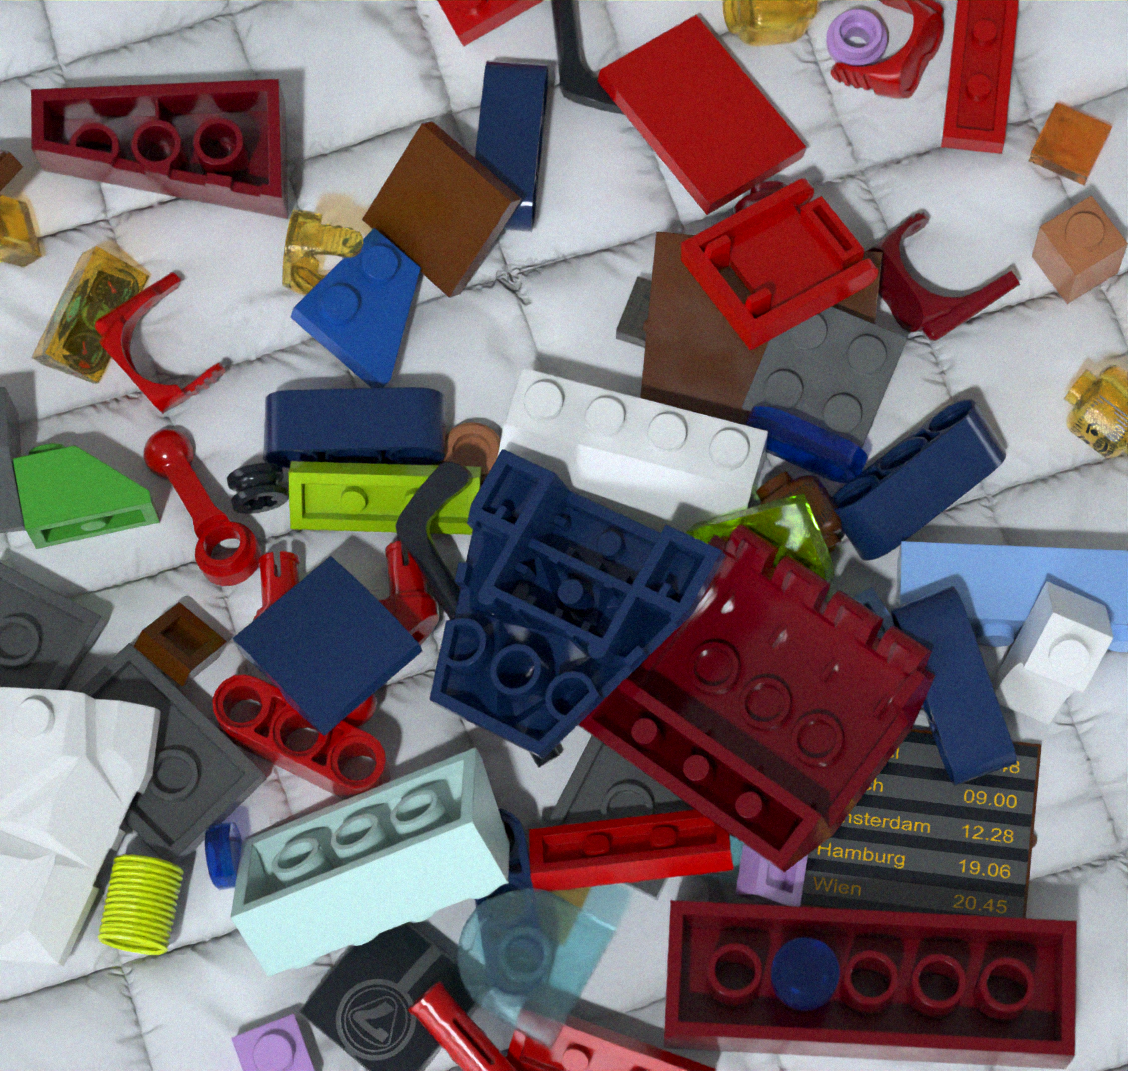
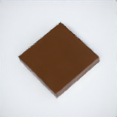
(442, 208)

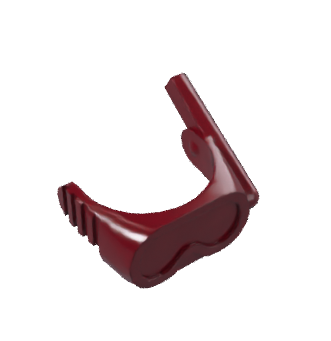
(917, 307)

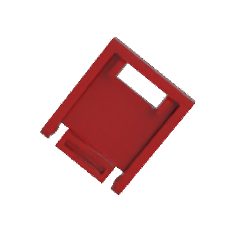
(784, 258)

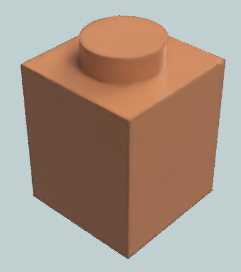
(1079, 249)

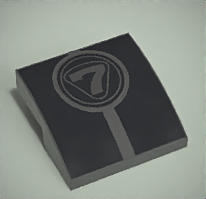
(369, 994)

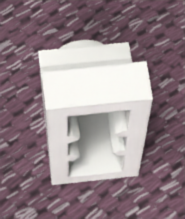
(1053, 653)

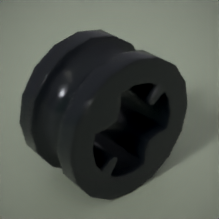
(257, 488)

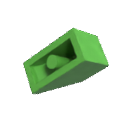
(77, 496)

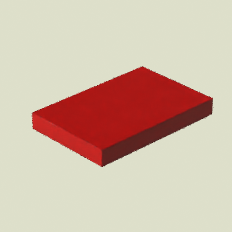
(701, 114)

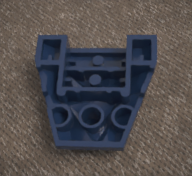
(557, 605)

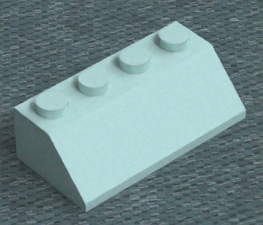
(370, 864)

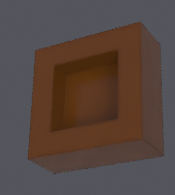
(180, 644)

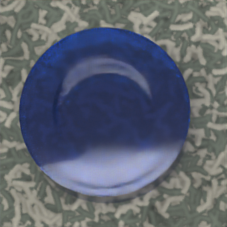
(223, 854)
(805, 973)

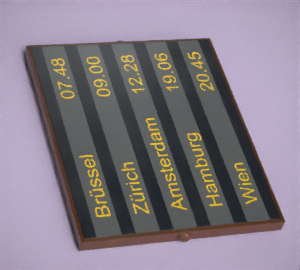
(930, 843)

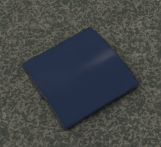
(327, 645)

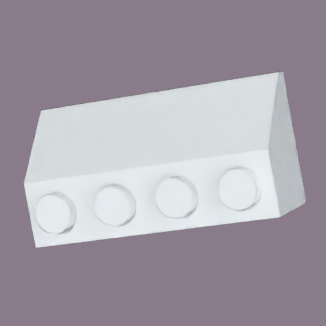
(634, 452)

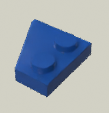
(363, 308)

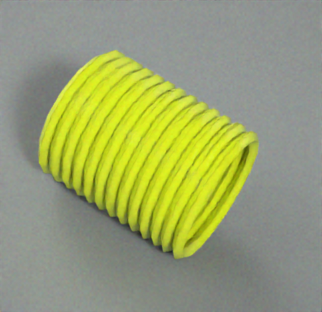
(140, 904)

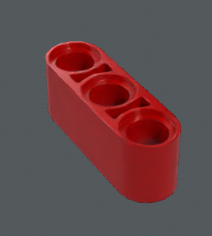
(277, 719)

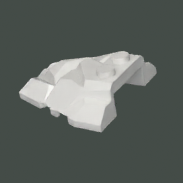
(63, 796)

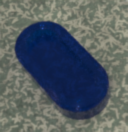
(808, 445)

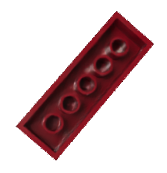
(904, 989)

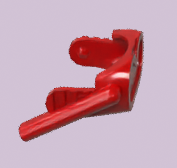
(902, 72)
(116, 333)

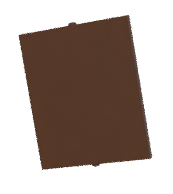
(691, 348)

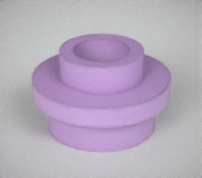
(856, 24)

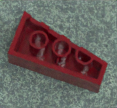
(172, 139)

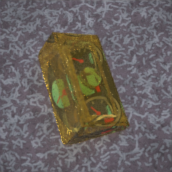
(93, 290)

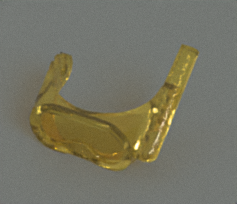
(309, 238)

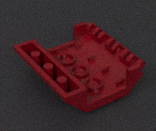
(769, 703)

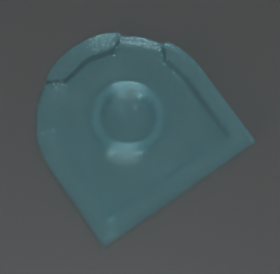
(530, 959)

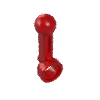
(170, 456)

